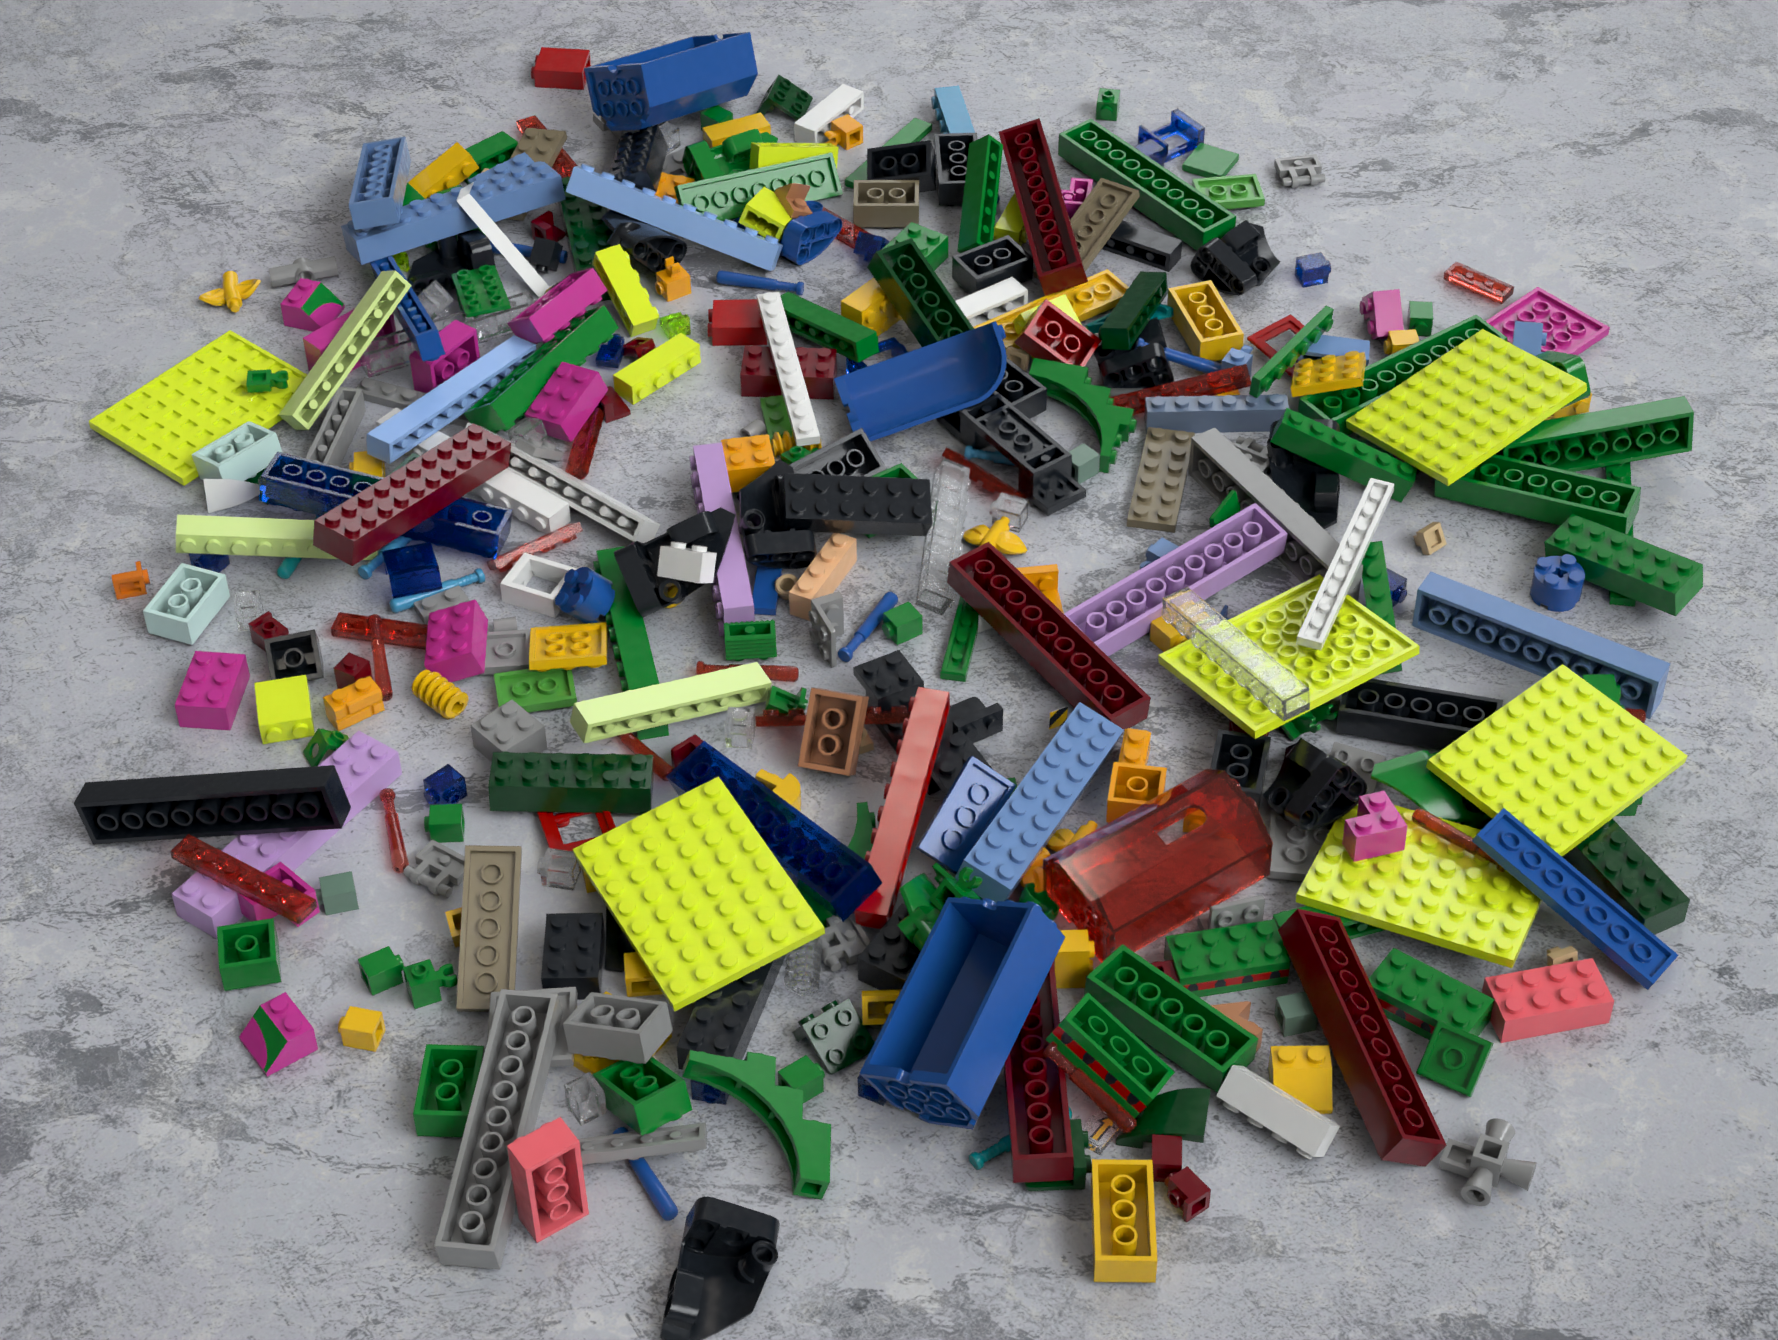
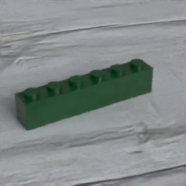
(1133, 311)

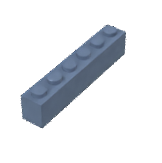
(1206, 412)

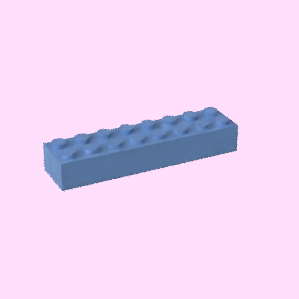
(380, 184)

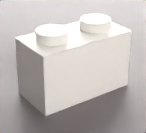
(686, 564)

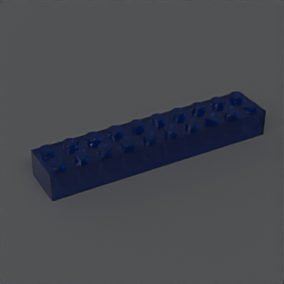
(321, 487)
(806, 851)

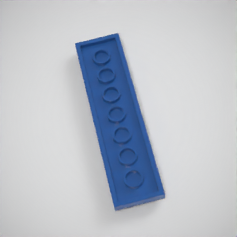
(1575, 898)

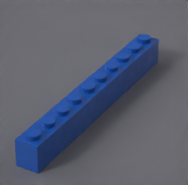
(413, 316)

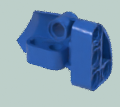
(808, 234)

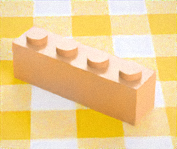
(823, 573)

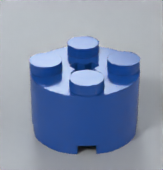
(1557, 582)
(585, 595)

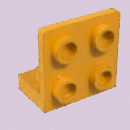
(1046, 580)

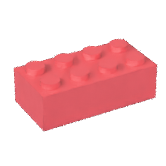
(1548, 1000)
(548, 1179)

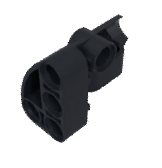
(1137, 367)
(766, 542)
(1313, 787)
(719, 1269)

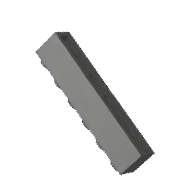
(338, 427)

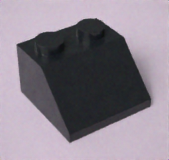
(295, 656)

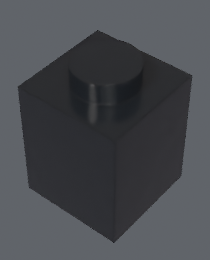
(545, 255)

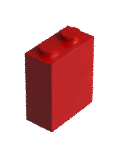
(561, 68)
(736, 323)

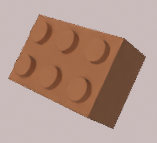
(833, 731)

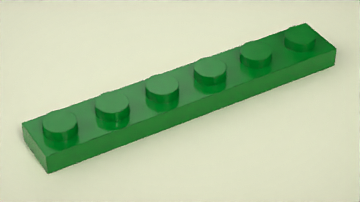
(1291, 351)
(1377, 587)

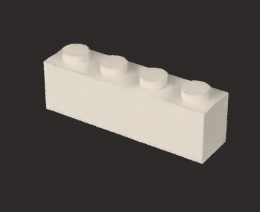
(818, 120)
(993, 301)
(1277, 1111)

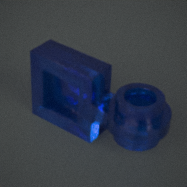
(611, 354)

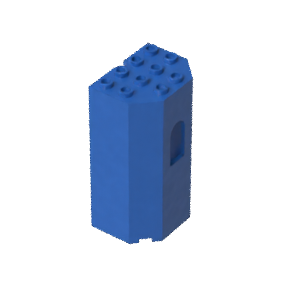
(671, 80)
(962, 1008)

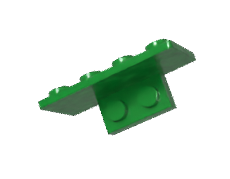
(480, 291)

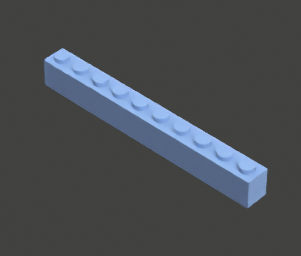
(674, 218)
(446, 401)

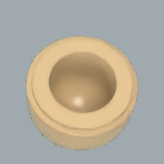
(785, 583)

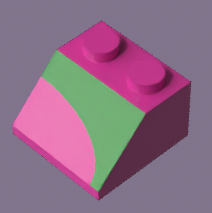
(310, 306)
(278, 1035)

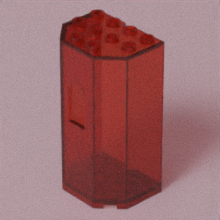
(1137, 888)

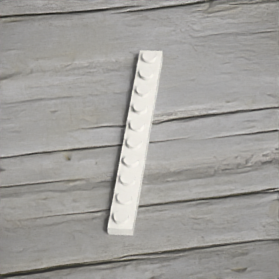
(788, 369)
(1345, 564)

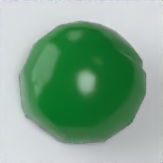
(1048, 906)

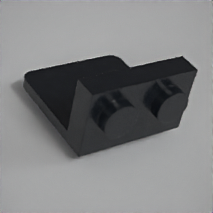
(974, 719)

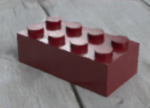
(760, 378)

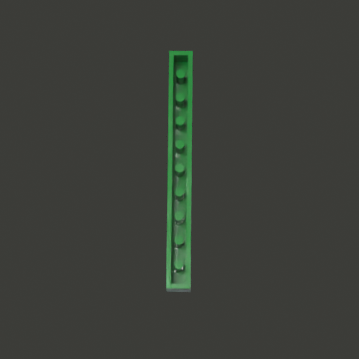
(630, 636)

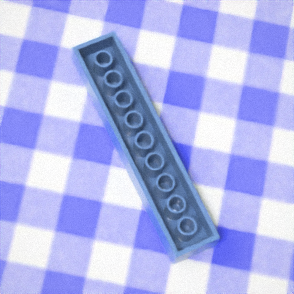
(443, 217)
(1535, 640)
(1041, 803)

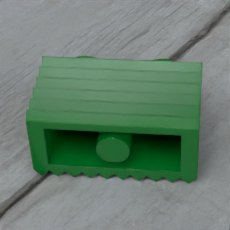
(750, 640)

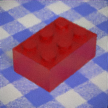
(1057, 337)

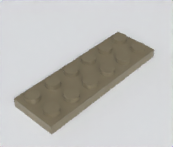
(540, 146)
(1100, 217)
(1160, 480)
(488, 924)

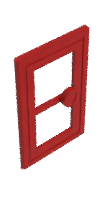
(1259, 338)
(551, 823)

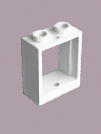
(515, 590)

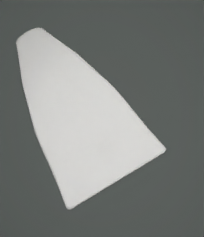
(228, 493)

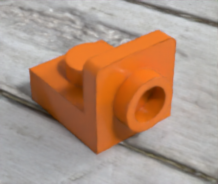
(131, 583)

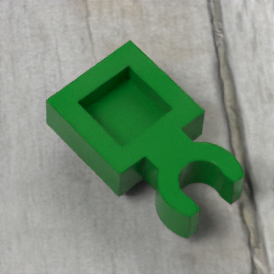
(264, 380)

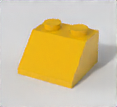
(1304, 1074)

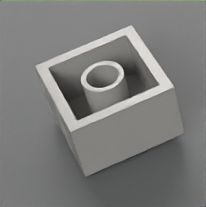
(508, 730)

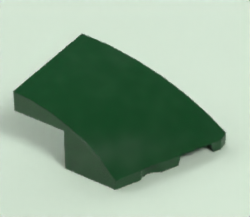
(1171, 1113)

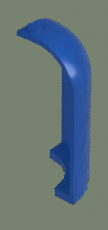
(925, 382)

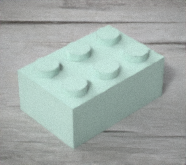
(237, 453)
(186, 603)

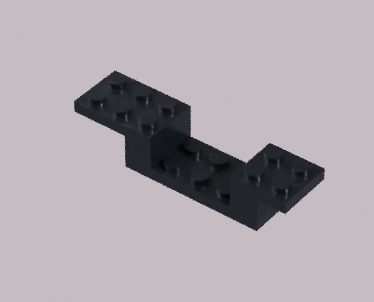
(1040, 459)
(892, 682)

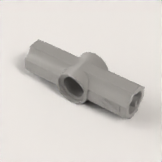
(304, 269)

